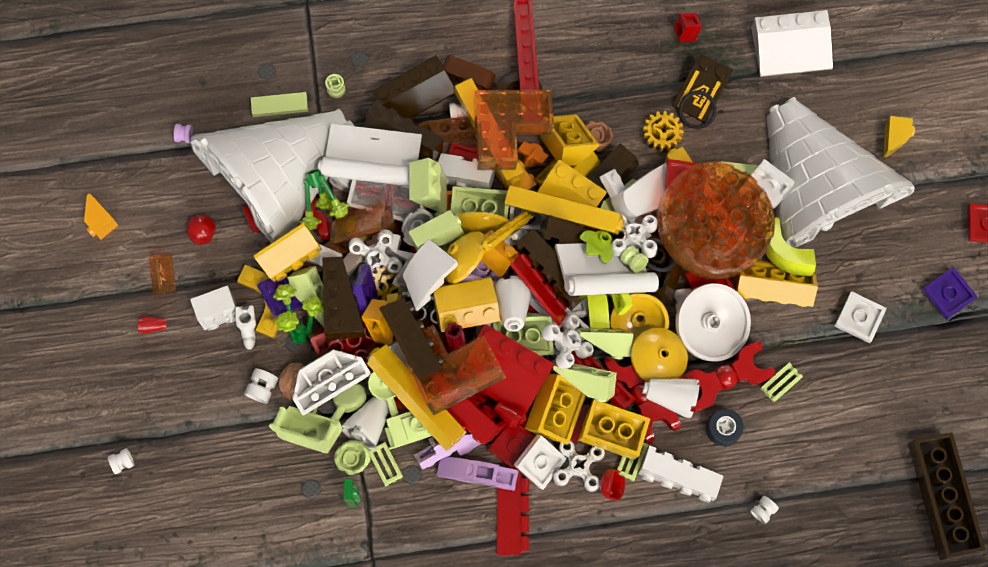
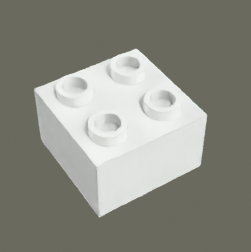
(215, 308)

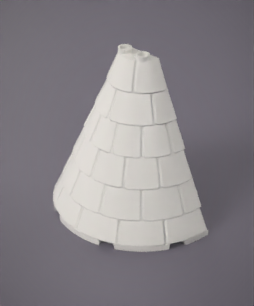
(269, 165)
(828, 170)

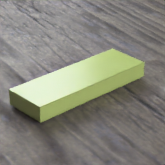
(279, 104)

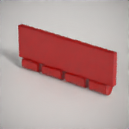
(540, 290)
(509, 519)

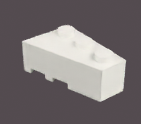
(465, 173)

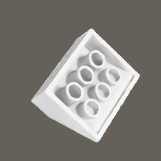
(793, 43)

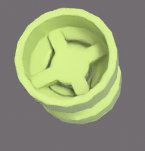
(335, 90)
(634, 259)

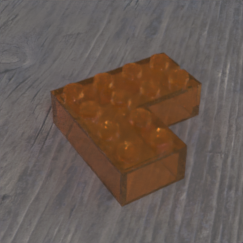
(501, 117)
(465, 372)

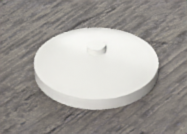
(713, 322)

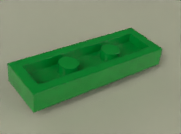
(352, 494)

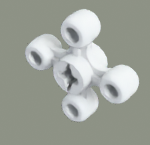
(634, 236)
(372, 250)
(567, 341)
(584, 473)

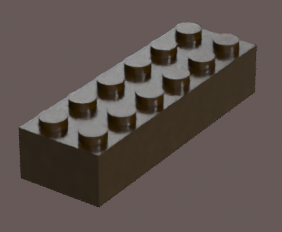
(946, 496)

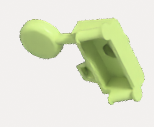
(401, 428)
(313, 429)

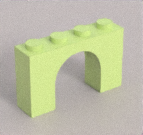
(441, 230)

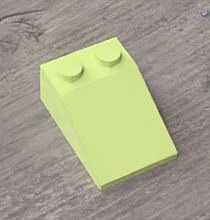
(428, 184)
(479, 200)
(531, 333)

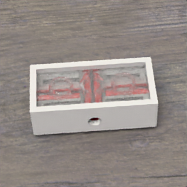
(367, 194)

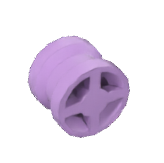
(183, 133)

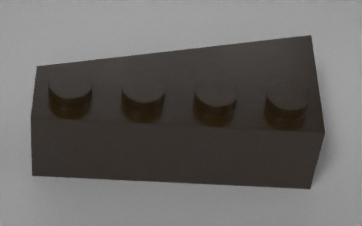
(558, 231)
(548, 265)
(340, 308)

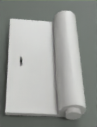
(370, 154)
(592, 277)

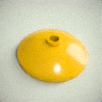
(481, 222)
(467, 253)
(646, 305)
(647, 355)

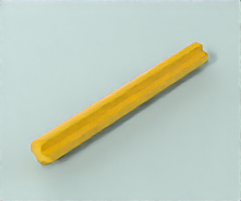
(506, 230)

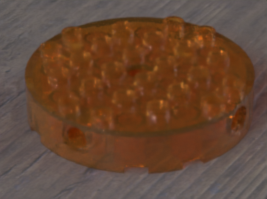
(690, 227)

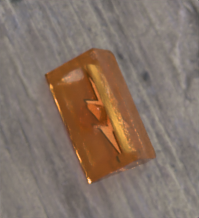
(162, 274)

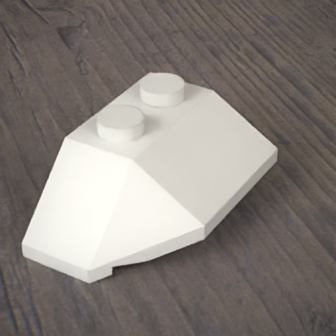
(327, 378)

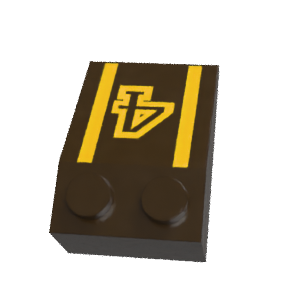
(704, 76)

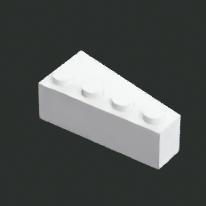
(680, 475)

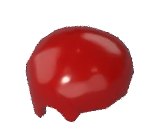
(201, 229)
(612, 485)

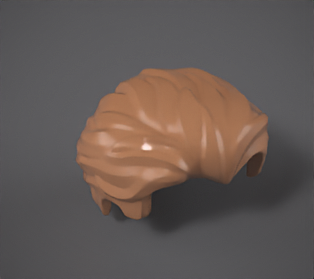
(601, 133)
(288, 379)

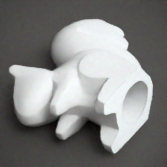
(246, 323)

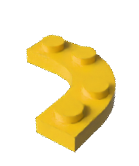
(250, 278)

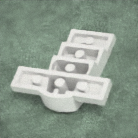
(637, 198)

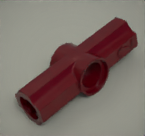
(454, 337)

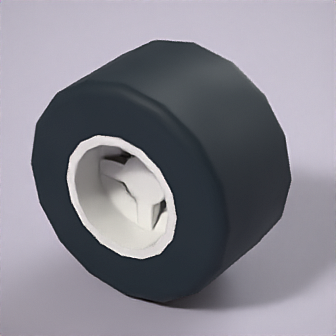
(731, 427)

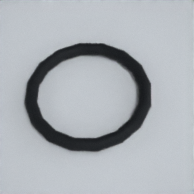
(713, 105)
(654, 267)

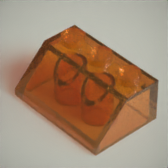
(362, 224)

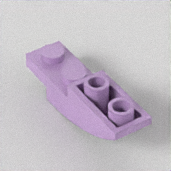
(435, 451)
(477, 472)

